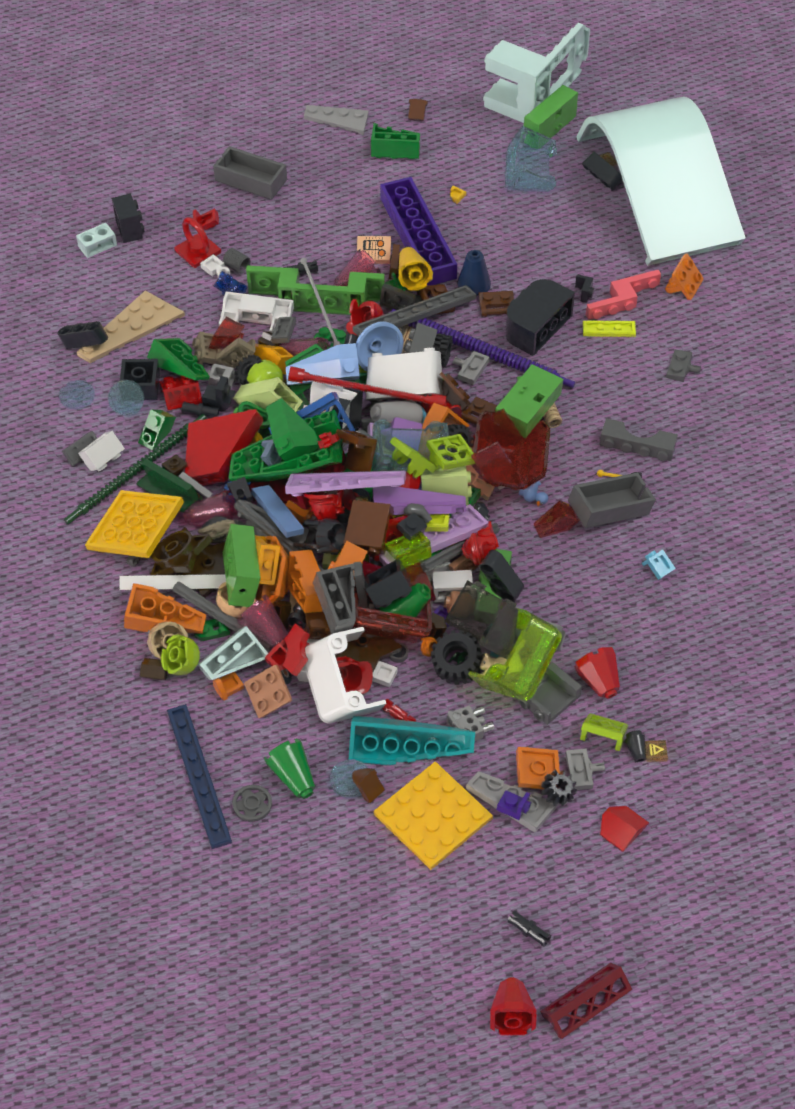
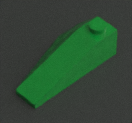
(176, 357)
(290, 432)

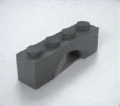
(657, 446)

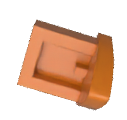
(228, 685)

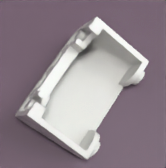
(405, 372)

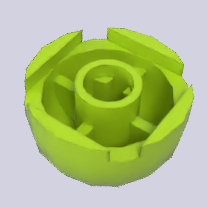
(264, 371)
(180, 656)

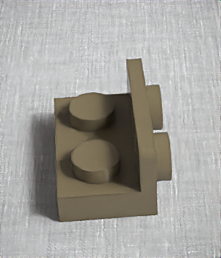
(202, 350)
(236, 352)

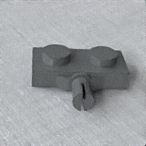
(681, 365)

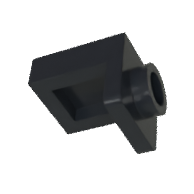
(586, 284)
(412, 526)

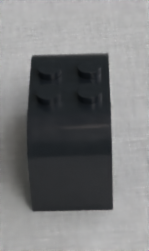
(538, 314)

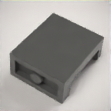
(553, 695)

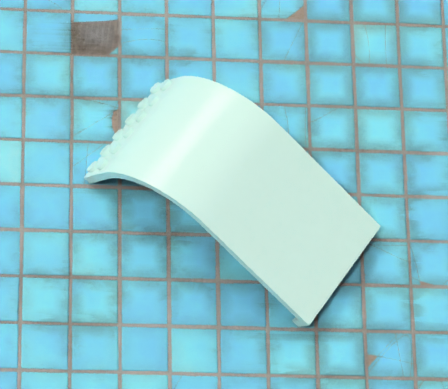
(670, 177)

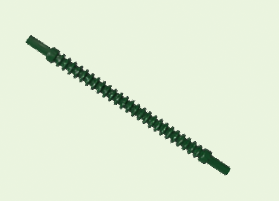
(83, 508)

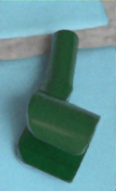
(459, 657)

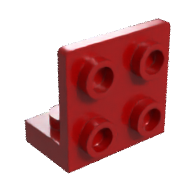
(180, 390)

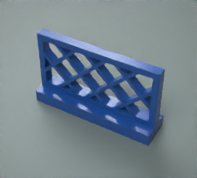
(323, 404)

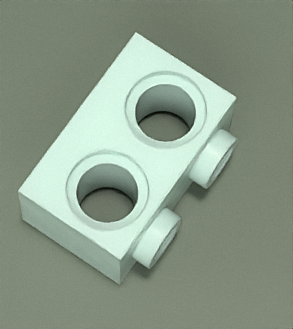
(96, 240)

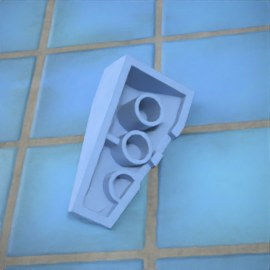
(336, 363)

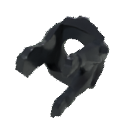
(323, 543)

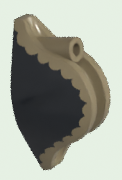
(217, 528)

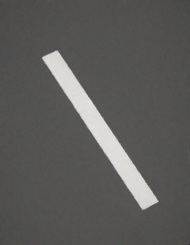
(169, 581)

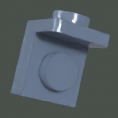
(270, 454)

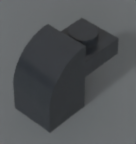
(219, 395)

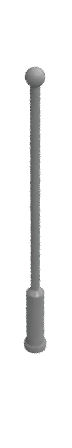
(304, 261)

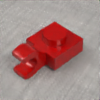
(327, 439)

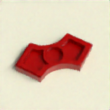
(296, 644)

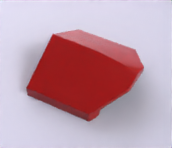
(621, 826)

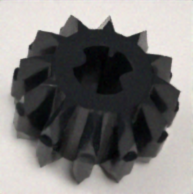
(561, 781)

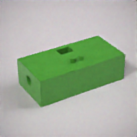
(553, 112)
(531, 398)
(241, 565)

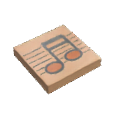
(377, 247)

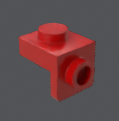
(207, 219)

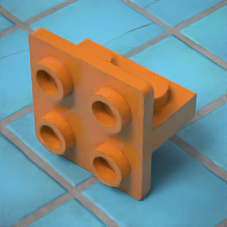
(685, 278)

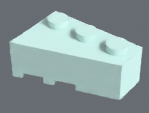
(234, 654)

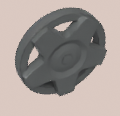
(252, 803)

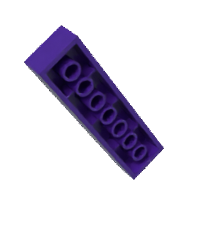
(418, 227)

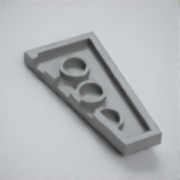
(344, 118)
(492, 789)

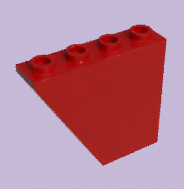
(214, 441)

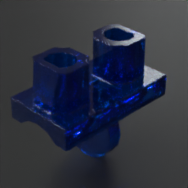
(227, 283)

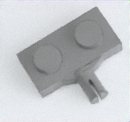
(471, 367)
(582, 768)

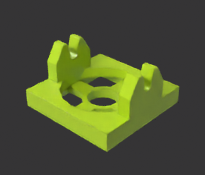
(461, 457)
(418, 463)
(604, 727)

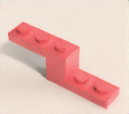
(623, 294)

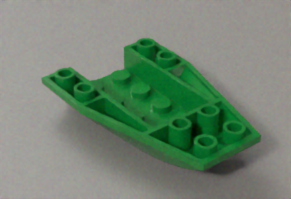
(250, 465)

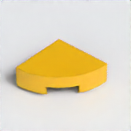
(457, 194)

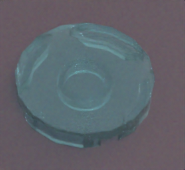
(126, 397)
(77, 399)
(341, 778)

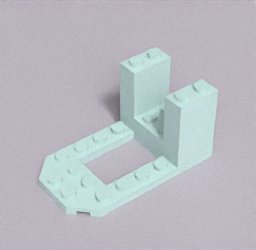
(532, 73)

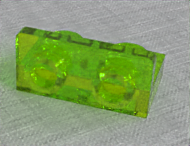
(409, 551)

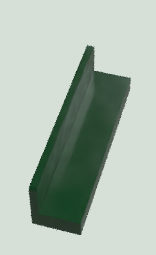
(165, 483)

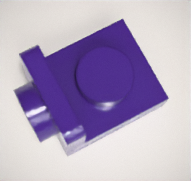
(514, 805)

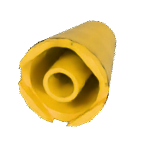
(413, 270)

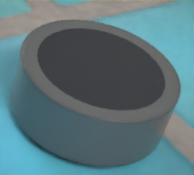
(401, 656)

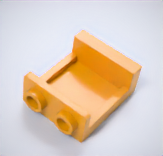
(268, 560)

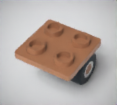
(269, 690)

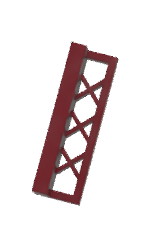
(581, 993)

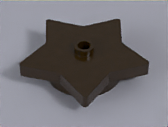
(178, 552)
(208, 563)
(371, 649)

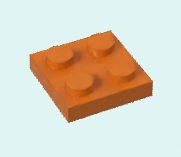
(534, 765)

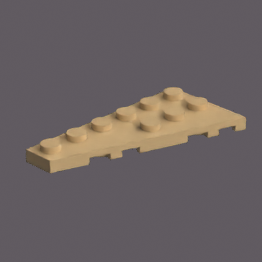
(134, 322)

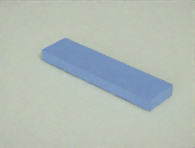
(277, 511)

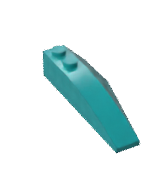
(394, 740)

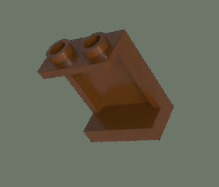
(369, 526)

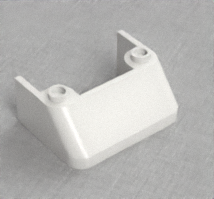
(326, 681)

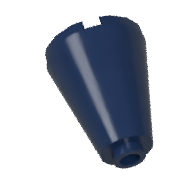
(474, 273)

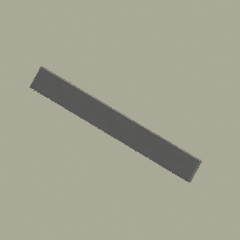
(422, 309)

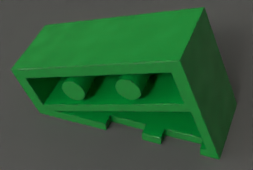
(394, 143)

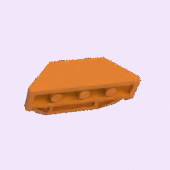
(279, 590)

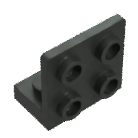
(397, 298)

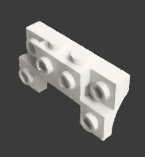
(255, 308)

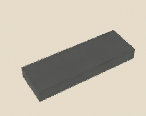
(360, 584)

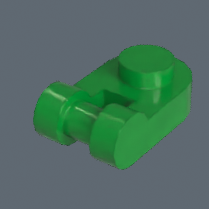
(209, 633)

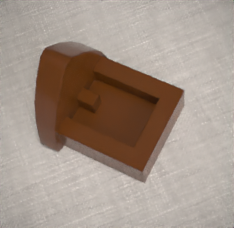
(417, 109)
(368, 783)

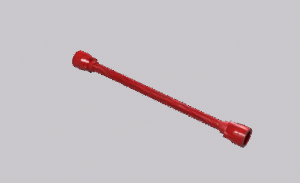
(299, 375)

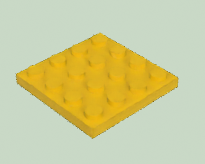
(134, 523)
(433, 815)

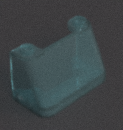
(529, 162)
(414, 438)

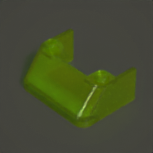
(527, 660)

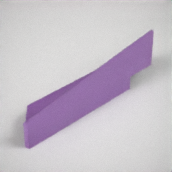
(432, 501)

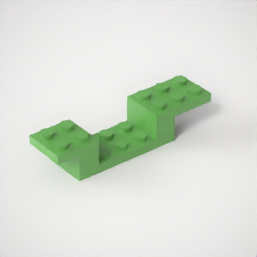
(335, 299)

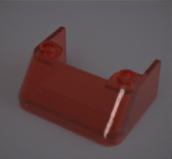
(506, 453)
(394, 625)

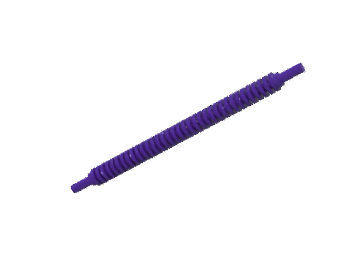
(498, 355)

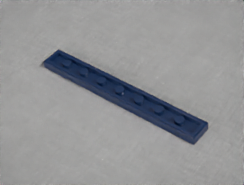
(199, 777)

